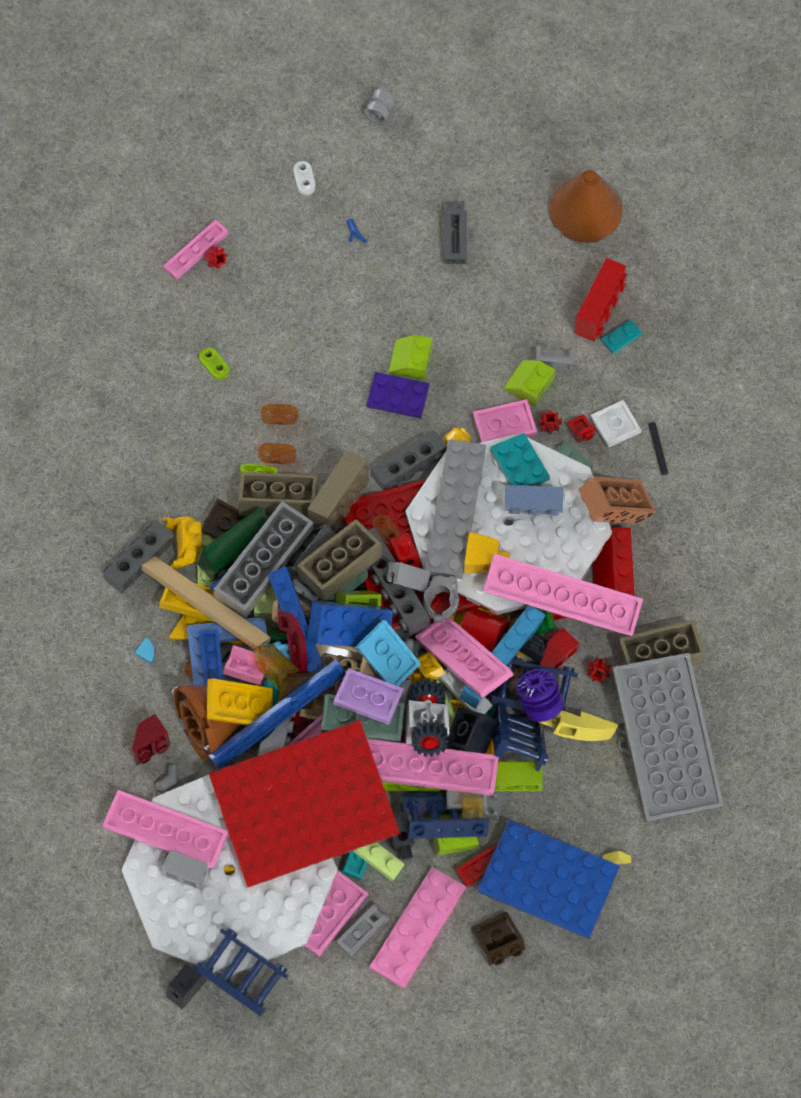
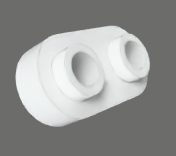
(303, 177)

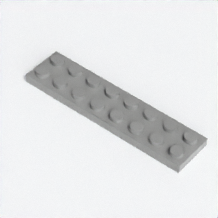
(455, 508)

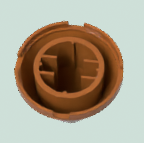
(586, 208)
(207, 734)

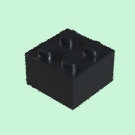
(471, 731)

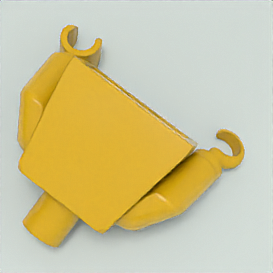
(187, 539)

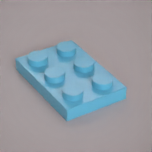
(388, 654)

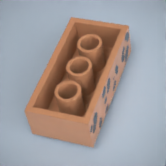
(616, 500)

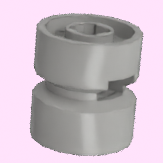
(380, 105)

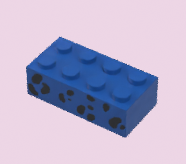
(344, 623)

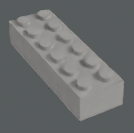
(267, 552)

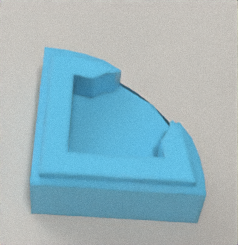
(146, 651)

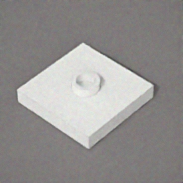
(615, 423)

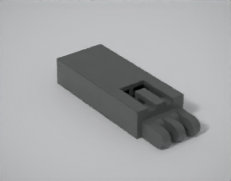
(455, 242)

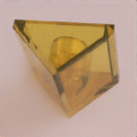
(273, 664)

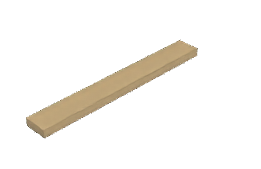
(205, 603)

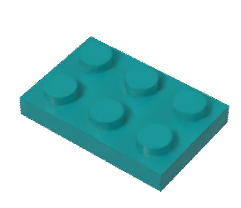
(520, 461)

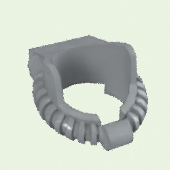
(441, 584)

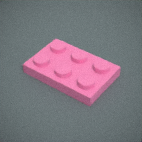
(505, 421)

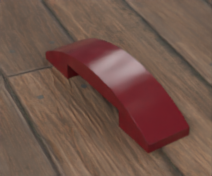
(296, 640)

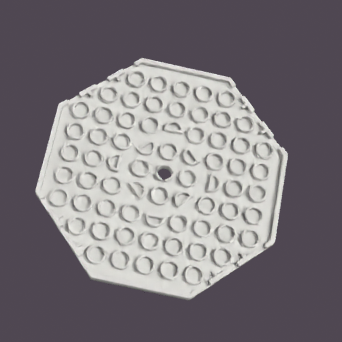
(554, 543)
(188, 920)

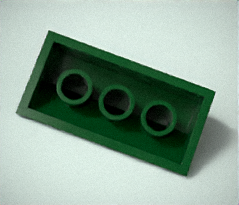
(225, 550)

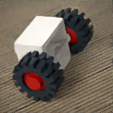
(427, 718)

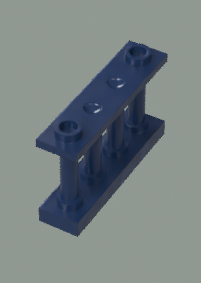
(502, 696)
(503, 739)
(439, 828)
(223, 981)

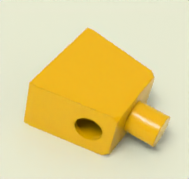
(480, 553)

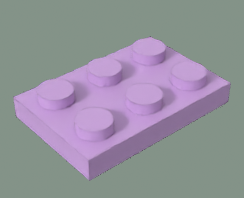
(368, 696)

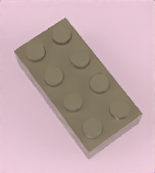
(270, 489)
(339, 492)
(340, 560)
(662, 643)

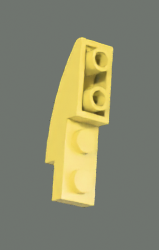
(582, 727)

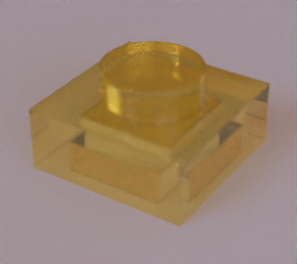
(472, 807)

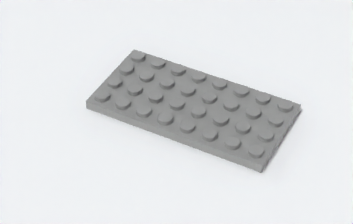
(667, 737)

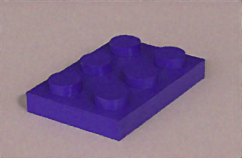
(398, 395)

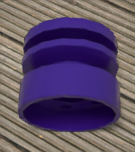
(540, 695)

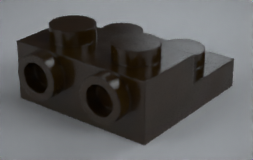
(498, 939)

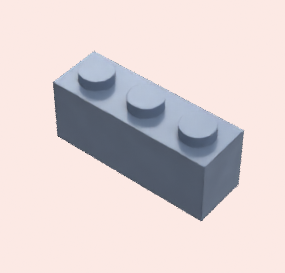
(534, 499)

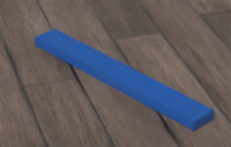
(277, 714)

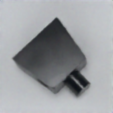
(403, 847)
(185, 985)

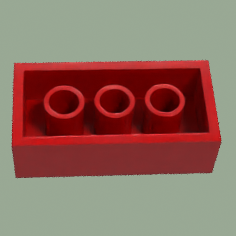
(601, 299)

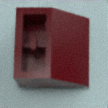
(149, 740)

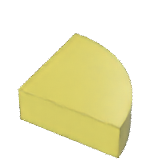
(618, 857)

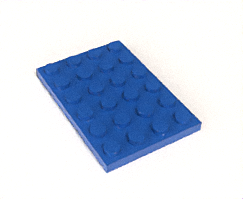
(548, 879)

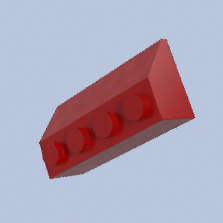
(615, 562)

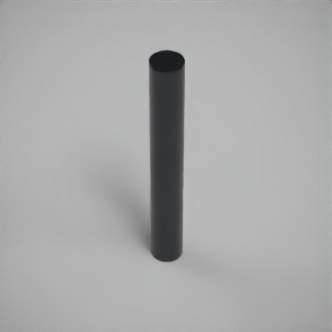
(658, 448)

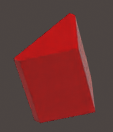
(484, 627)

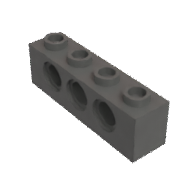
(413, 452)
(153, 532)

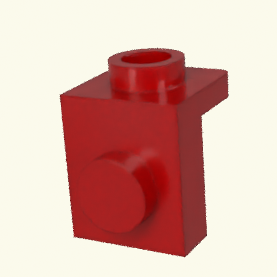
(581, 428)

